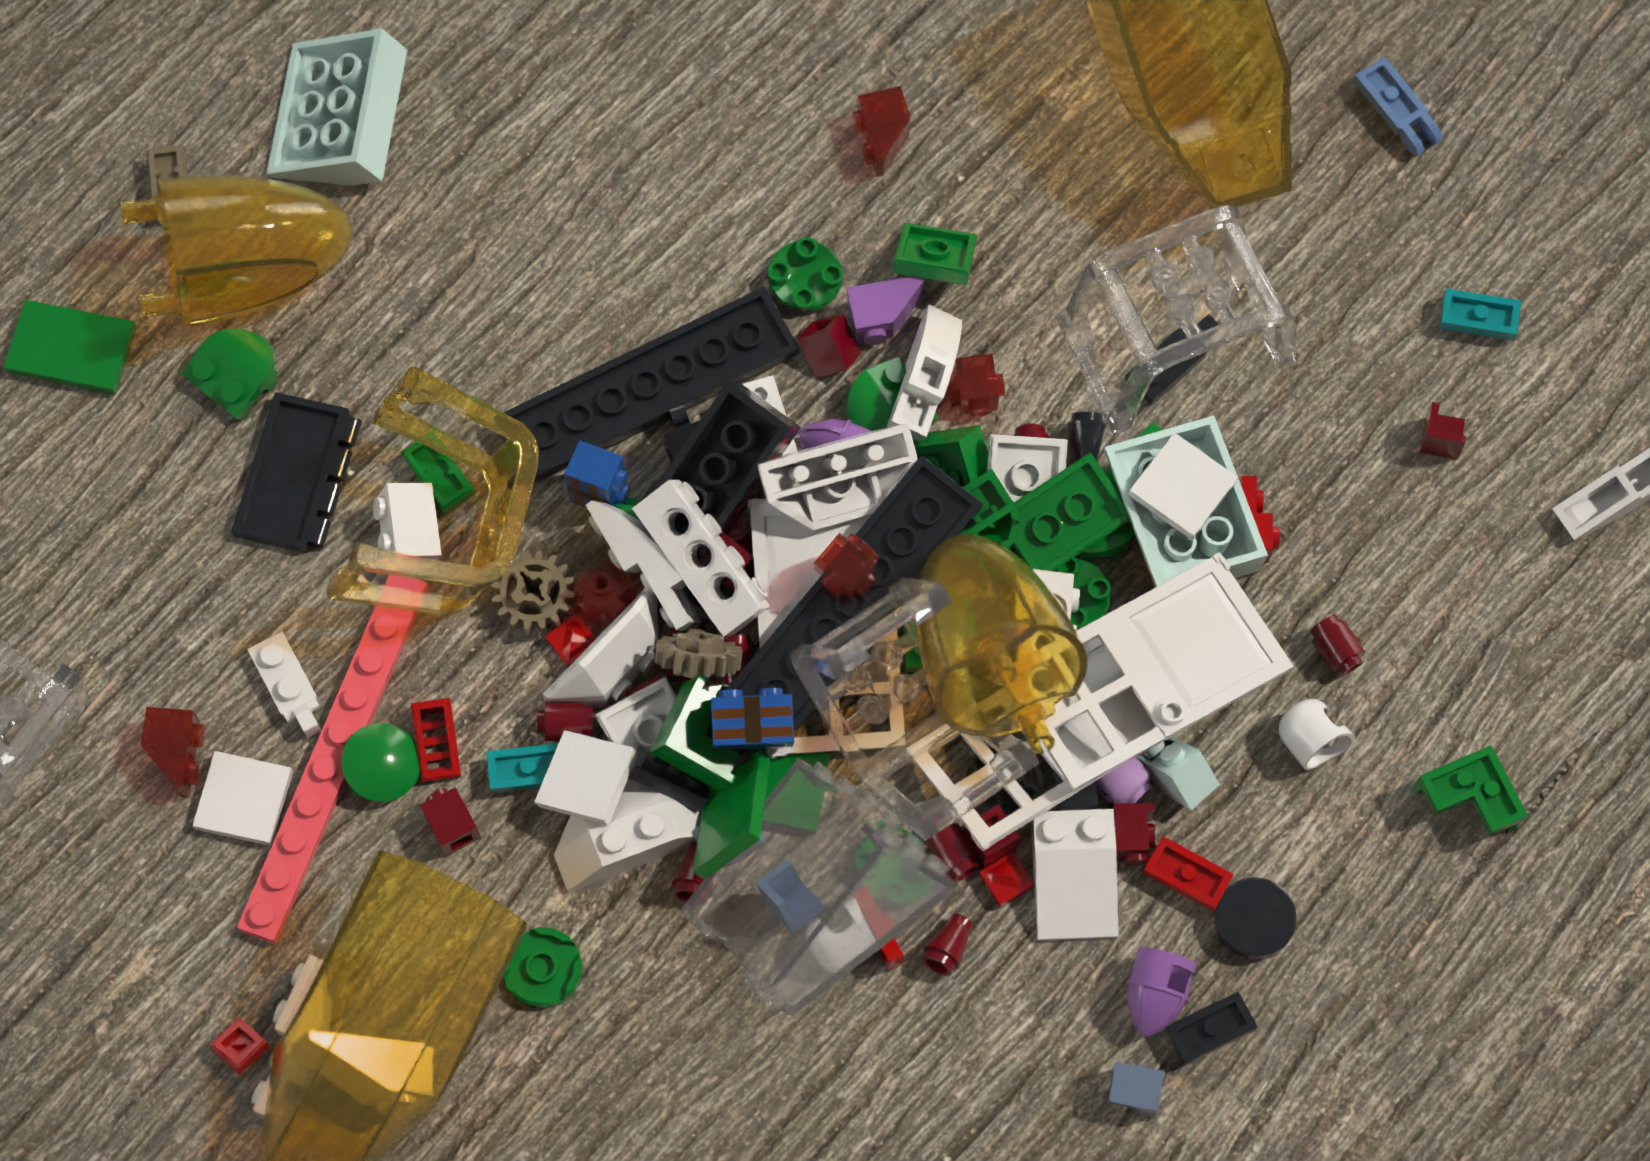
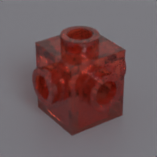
(603, 593)

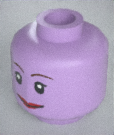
(1126, 783)

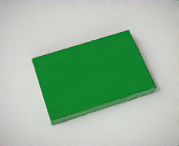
(70, 347)
(1067, 515)
(733, 816)

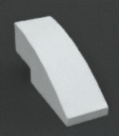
(1607, 497)

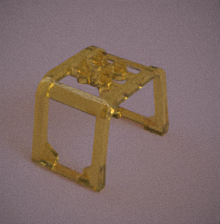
(502, 515)

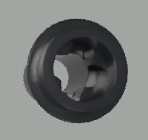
(1086, 434)

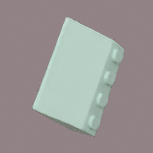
(338, 109)
(1226, 531)

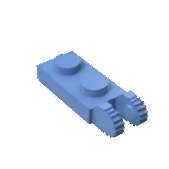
(1397, 104)

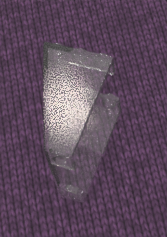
(849, 857)

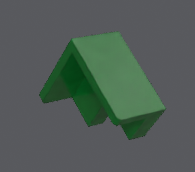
(956, 452)
(685, 741)
(1475, 779)

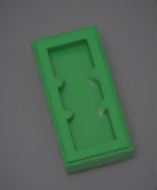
(447, 480)

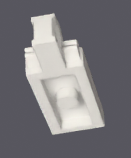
(286, 682)

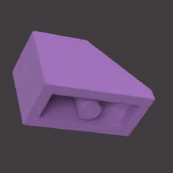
(882, 307)

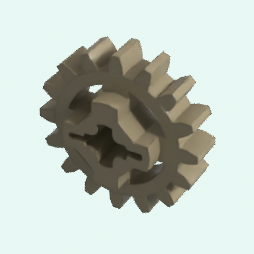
(543, 582)
(698, 654)

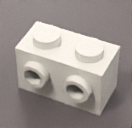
(408, 520)

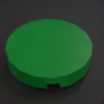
(544, 968)

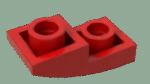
(1264, 521)

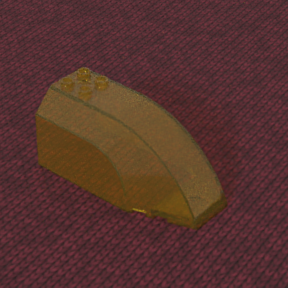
(1206, 90)
(385, 1013)

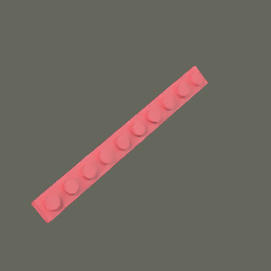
(323, 776)

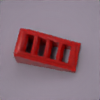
(431, 707)

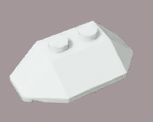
(839, 477)
(613, 659)
(640, 831)

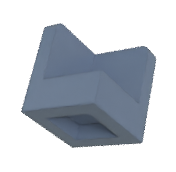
(789, 897)
(1136, 1088)

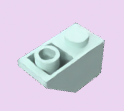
(1179, 771)

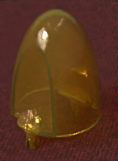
(238, 244)
(1000, 647)

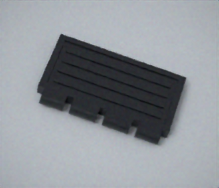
(293, 474)

